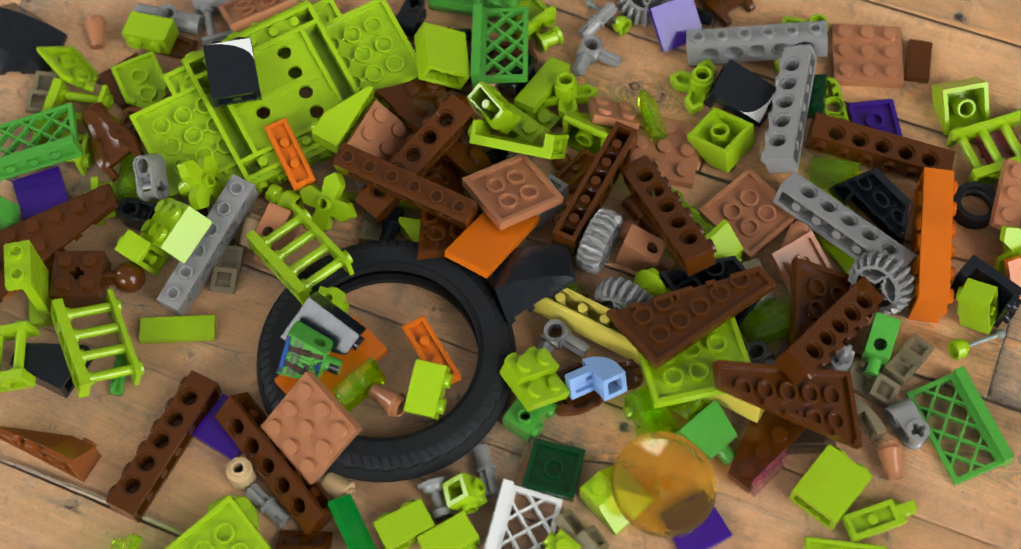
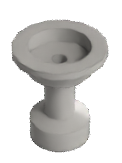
(434, 487)

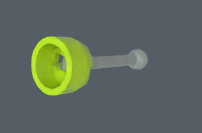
(620, 23)
(960, 348)

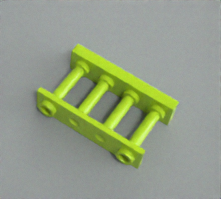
(57, 96)
(961, 136)
(289, 273)
(77, 357)
(17, 376)

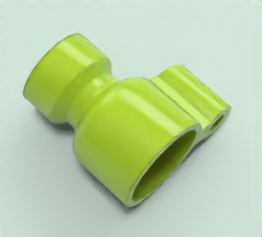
(276, 194)

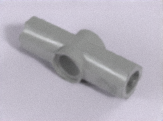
(184, 21)

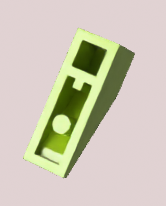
(340, 120)

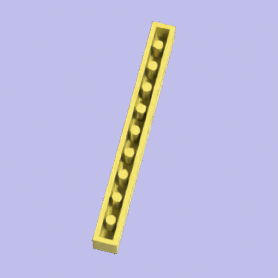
(591, 322)

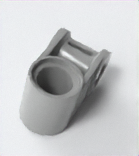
(150, 174)
(907, 423)

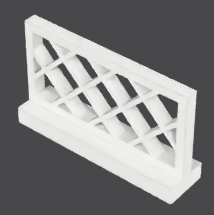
(502, 511)

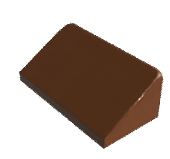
(300, 540)

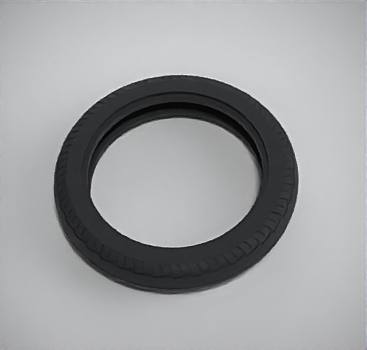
(471, 418)

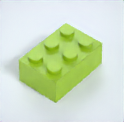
(175, 228)

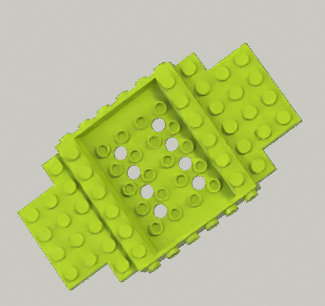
(336, 61)

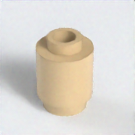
(240, 473)
(337, 485)

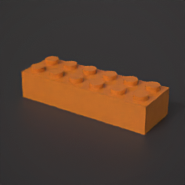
(933, 245)

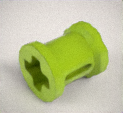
(549, 38)

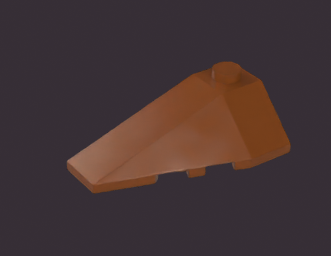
(61, 451)

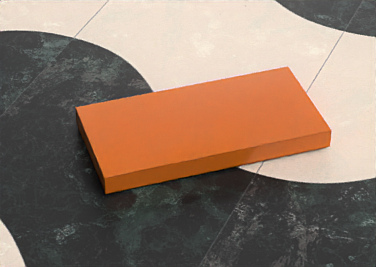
(485, 247)
(352, 360)

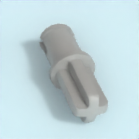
(598, 20)
(485, 469)
(268, 505)

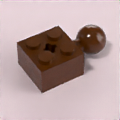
(85, 277)

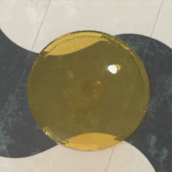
(663, 484)

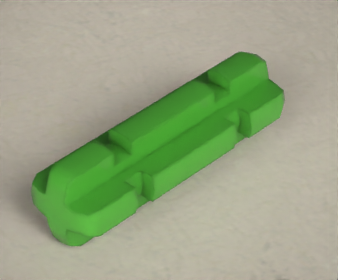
(116, 386)

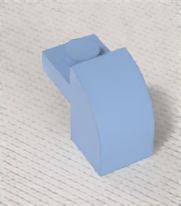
(599, 375)

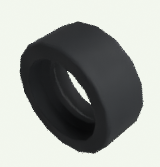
(978, 190)

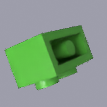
(525, 423)

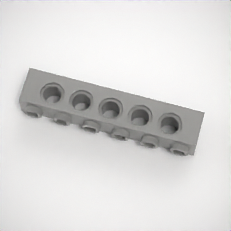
(754, 42)
(789, 109)
(226, 216)
(835, 220)

